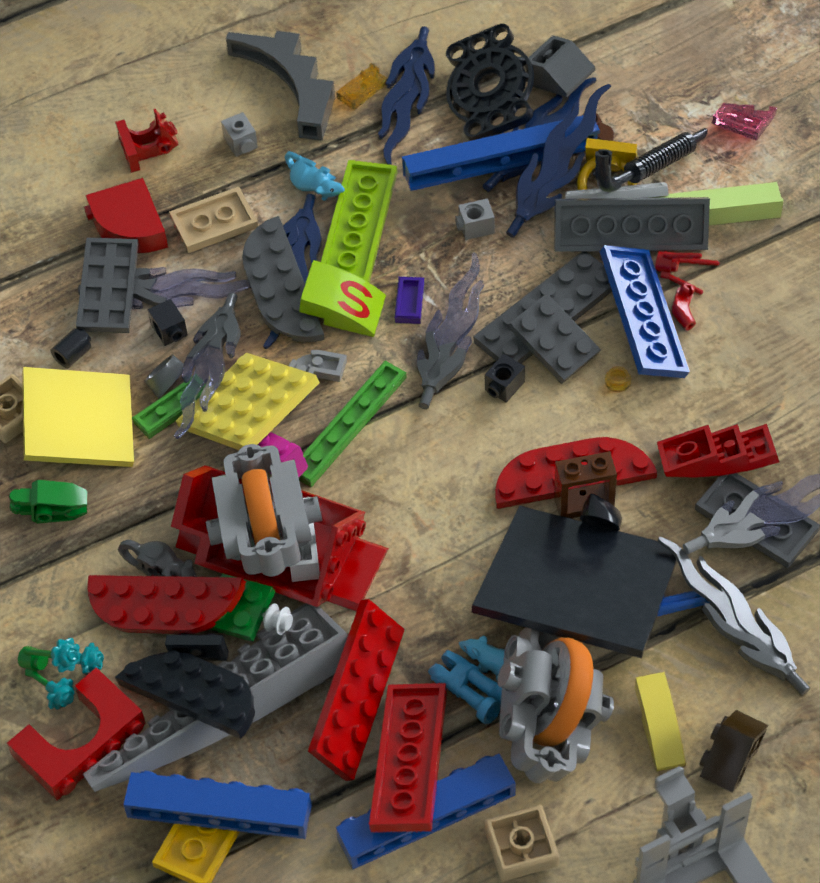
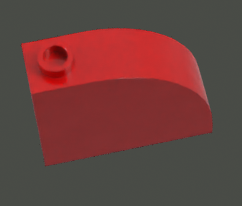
(127, 214)

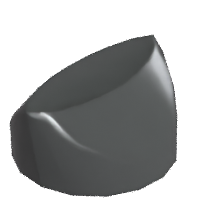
(164, 375)

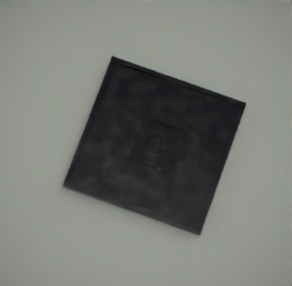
(577, 581)

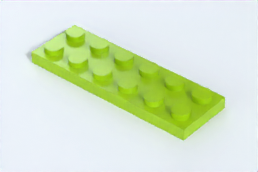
(360, 217)

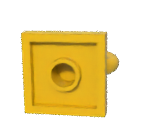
(621, 154)

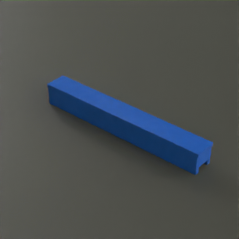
(482, 155)

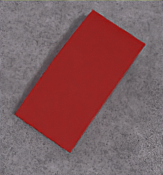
(718, 452)

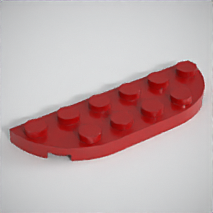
(532, 473)
(163, 602)

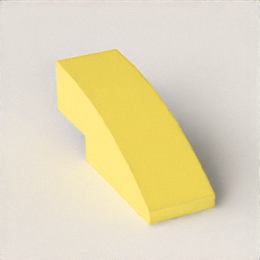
(660, 721)

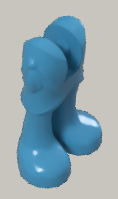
(457, 680)

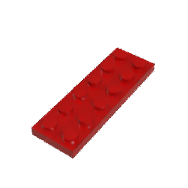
(356, 690)
(408, 758)

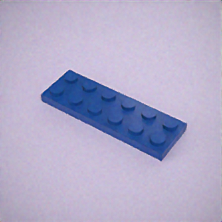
(644, 312)

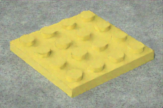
(251, 401)

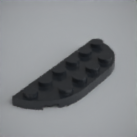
(193, 689)

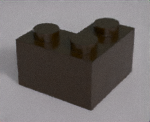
(734, 745)

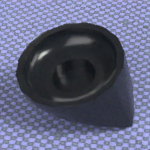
(600, 513)

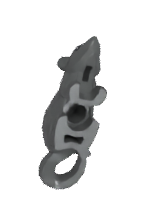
(156, 559)

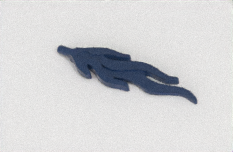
(402, 96)
(539, 118)
(554, 169)
(301, 232)

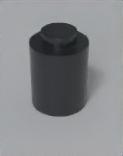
(71, 347)

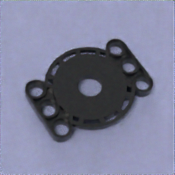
(474, 66)

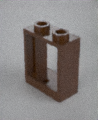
(573, 473)

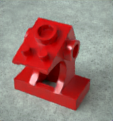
(159, 132)

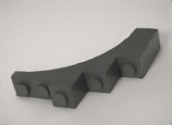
(298, 71)

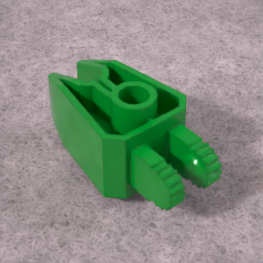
(49, 501)

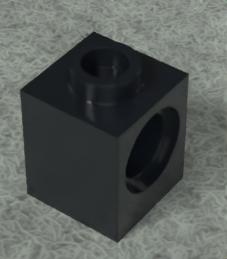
(167, 322)
(504, 378)

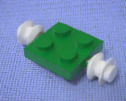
(251, 611)

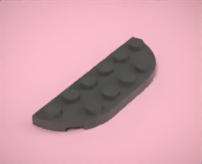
(278, 283)

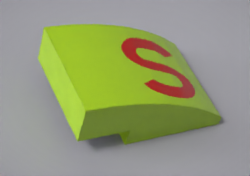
(342, 299)

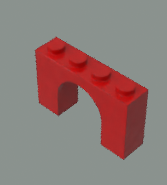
(62, 769)

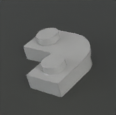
(322, 364)

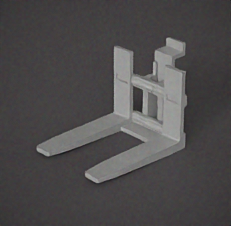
(686, 826)

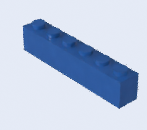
(456, 798)
(218, 804)

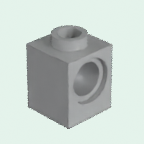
(475, 219)

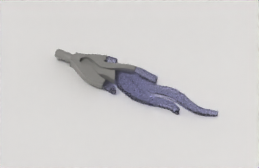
(756, 511)

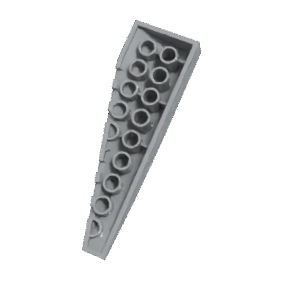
(274, 669)

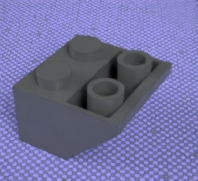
(559, 66)

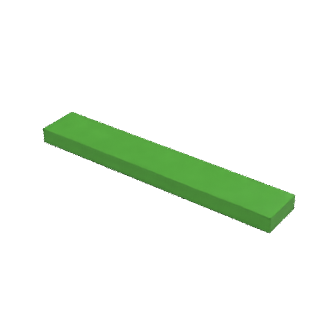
(351, 421)

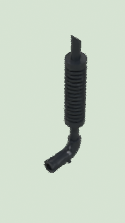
(647, 163)

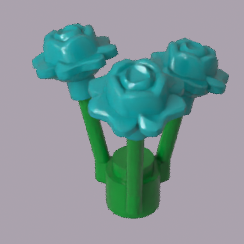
(64, 656)

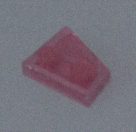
(743, 119)

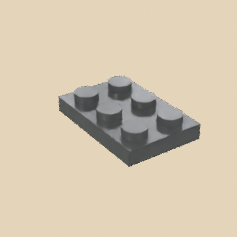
(554, 338)

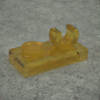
(362, 87)

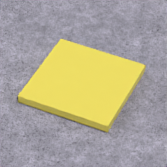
(77, 417)

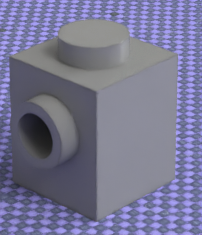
(240, 139)

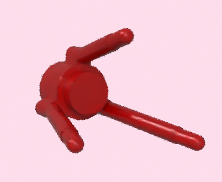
(669, 262)

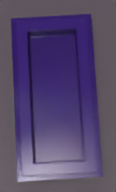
(409, 300)

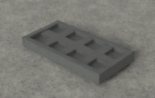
(107, 285)

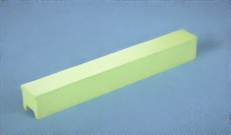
(739, 202)

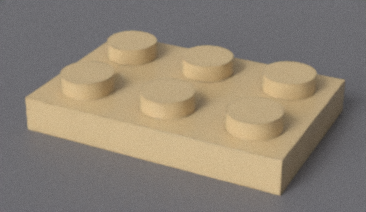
(213, 219)

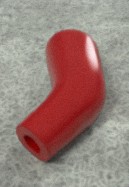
(680, 306)

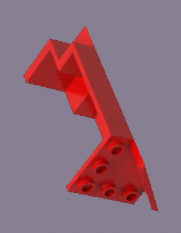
(344, 559)

